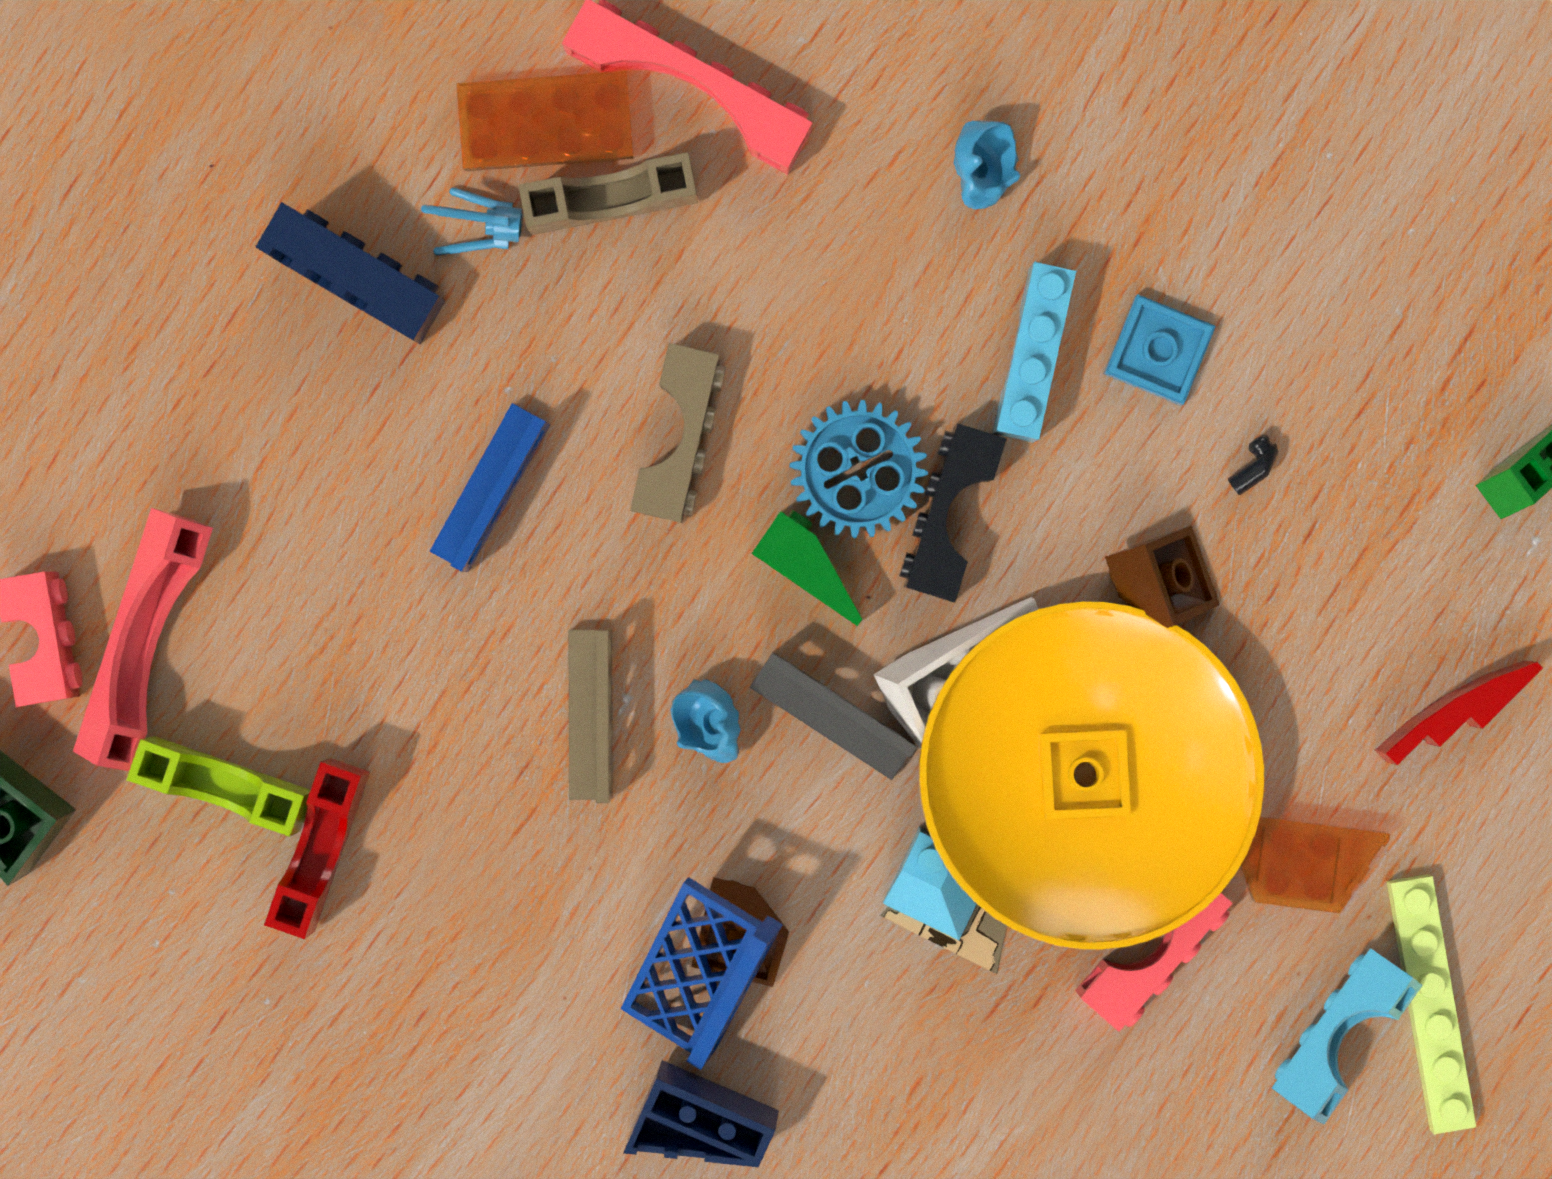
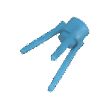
(502, 222)

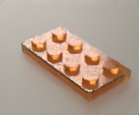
(545, 121)

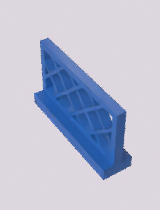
(733, 982)

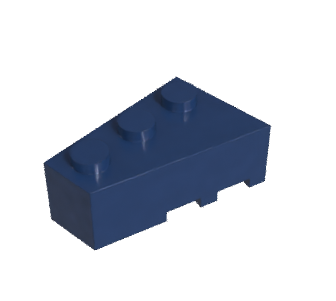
(701, 1120)

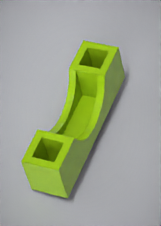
(200, 776)

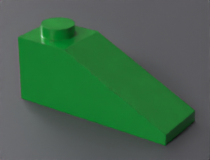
(1521, 477)
(801, 559)

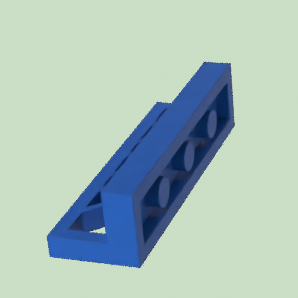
(489, 488)

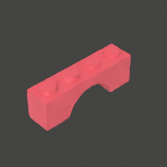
(1121, 989)

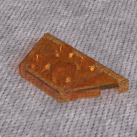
(1308, 863)

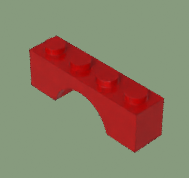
(327, 824)

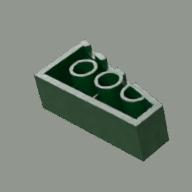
(28, 819)

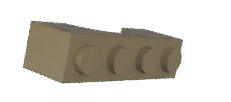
(583, 201)
(690, 379)

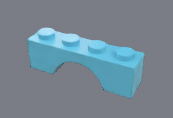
(1034, 352)
(1313, 1075)

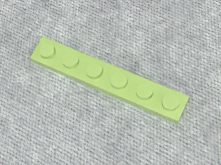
(1433, 1007)

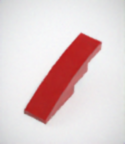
(1472, 703)

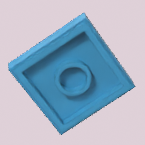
(1159, 350)

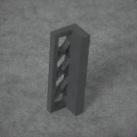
(832, 716)

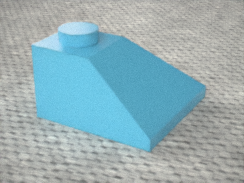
(928, 890)

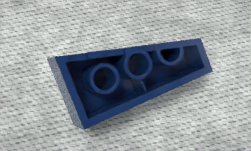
(351, 273)

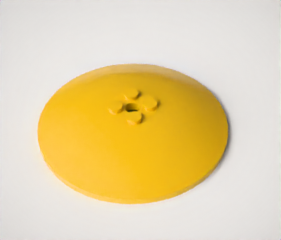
(1169, 793)

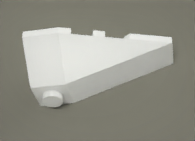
(917, 677)

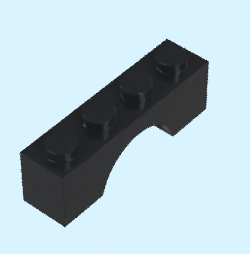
(968, 459)

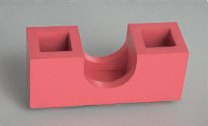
(52, 670)

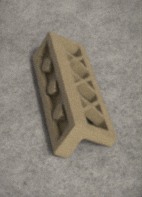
(590, 715)

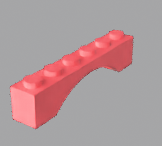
(615, 44)
(116, 711)

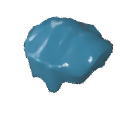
(985, 162)
(706, 721)

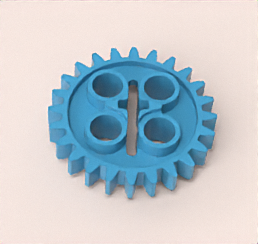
(840, 434)

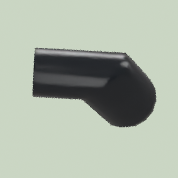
(1260, 466)

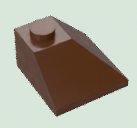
(1164, 577)
(751, 902)

